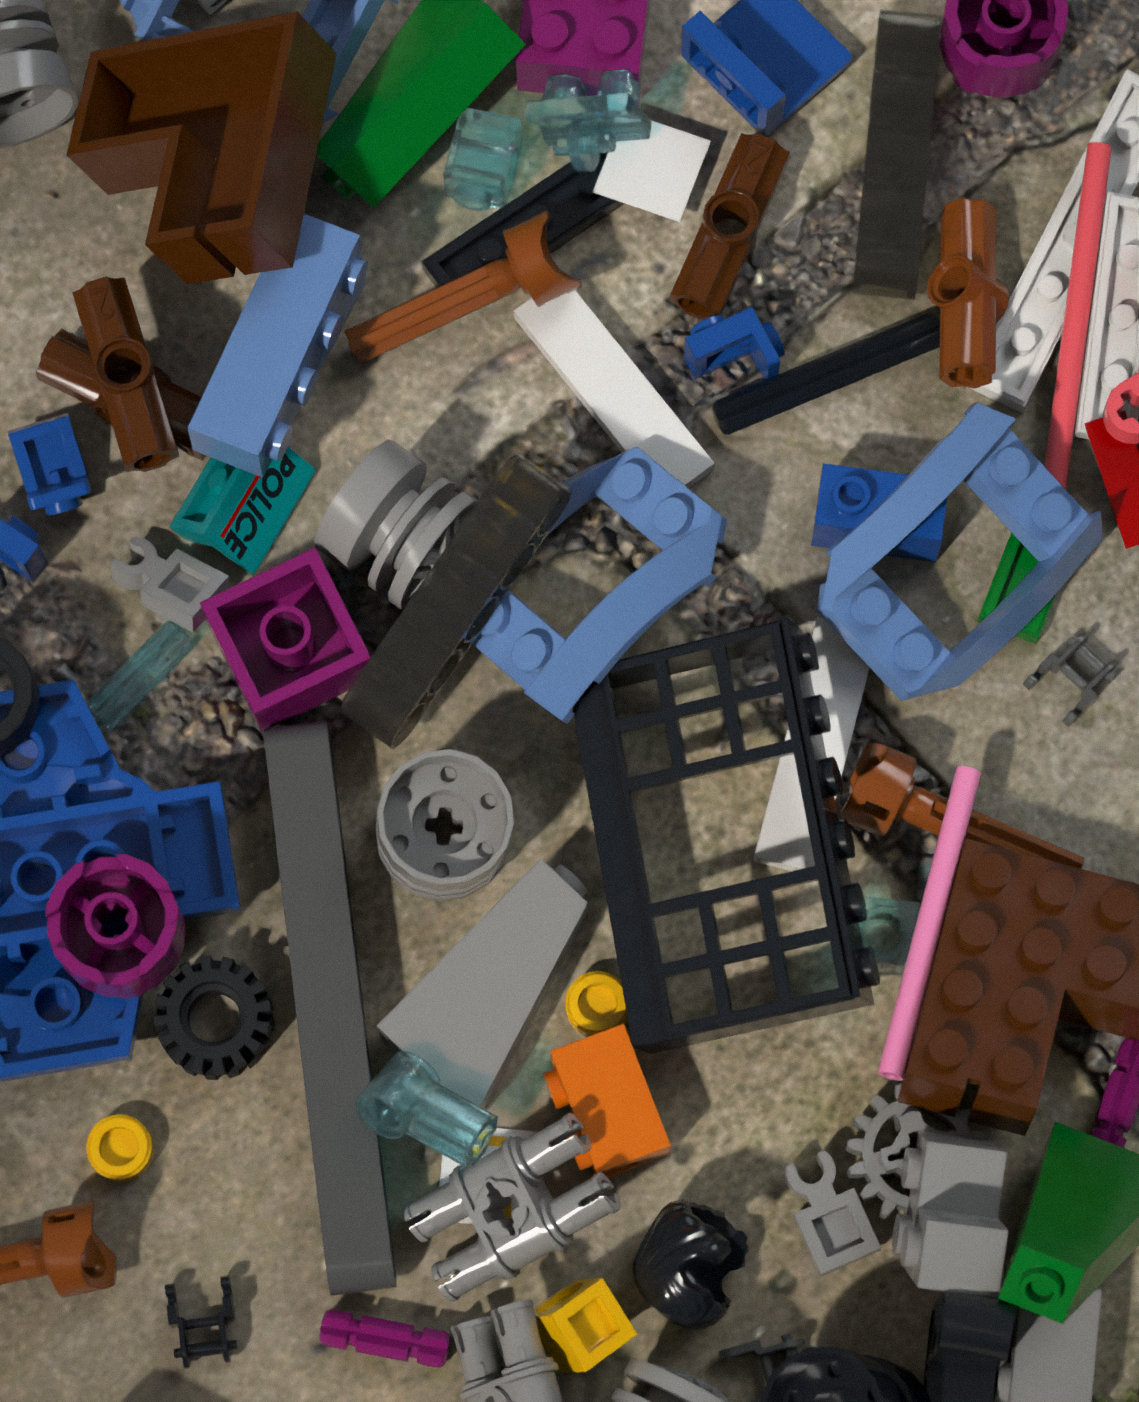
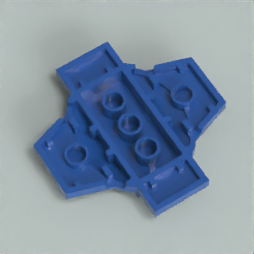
(73, 805)

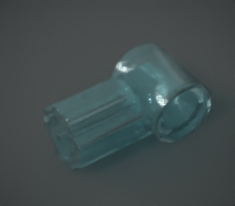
(412, 1101)

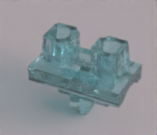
(589, 124)

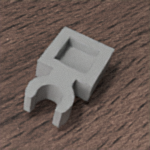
(170, 585)
(833, 1224)

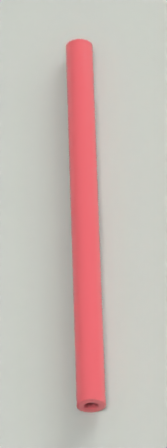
(1077, 310)

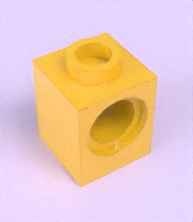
(582, 1325)

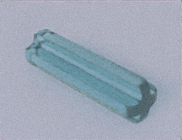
(139, 674)

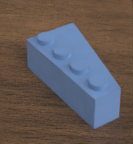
(279, 349)

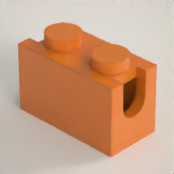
(611, 1099)

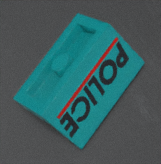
(242, 510)

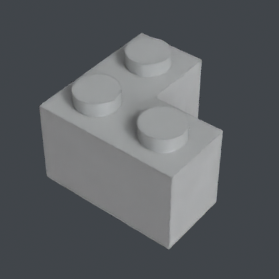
(952, 1220)

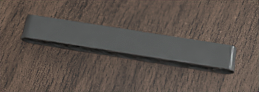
(329, 1007)

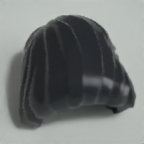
(685, 1263)

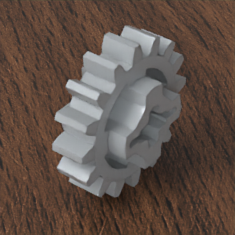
(884, 1163)

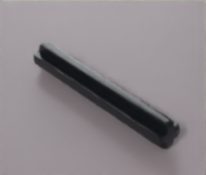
(827, 373)

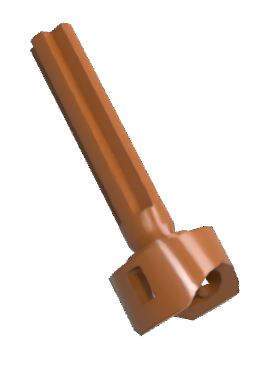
(526, 266)
(886, 791)
(66, 1252)

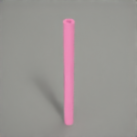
(929, 923)

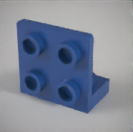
(764, 58)

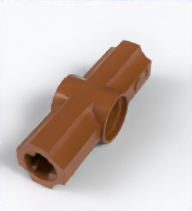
(968, 293)

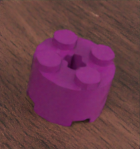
(1001, 59)
(108, 889)

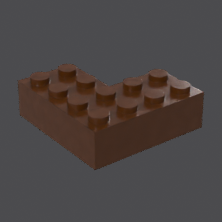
(223, 131)
(1012, 958)

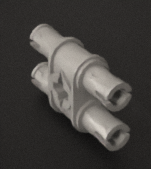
(535, 1226)
(528, 1371)

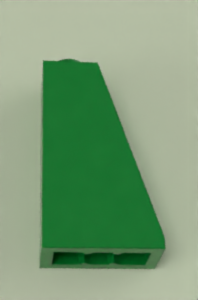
(414, 94)
(1073, 1224)

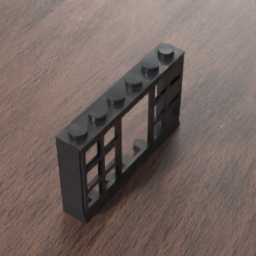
(623, 860)

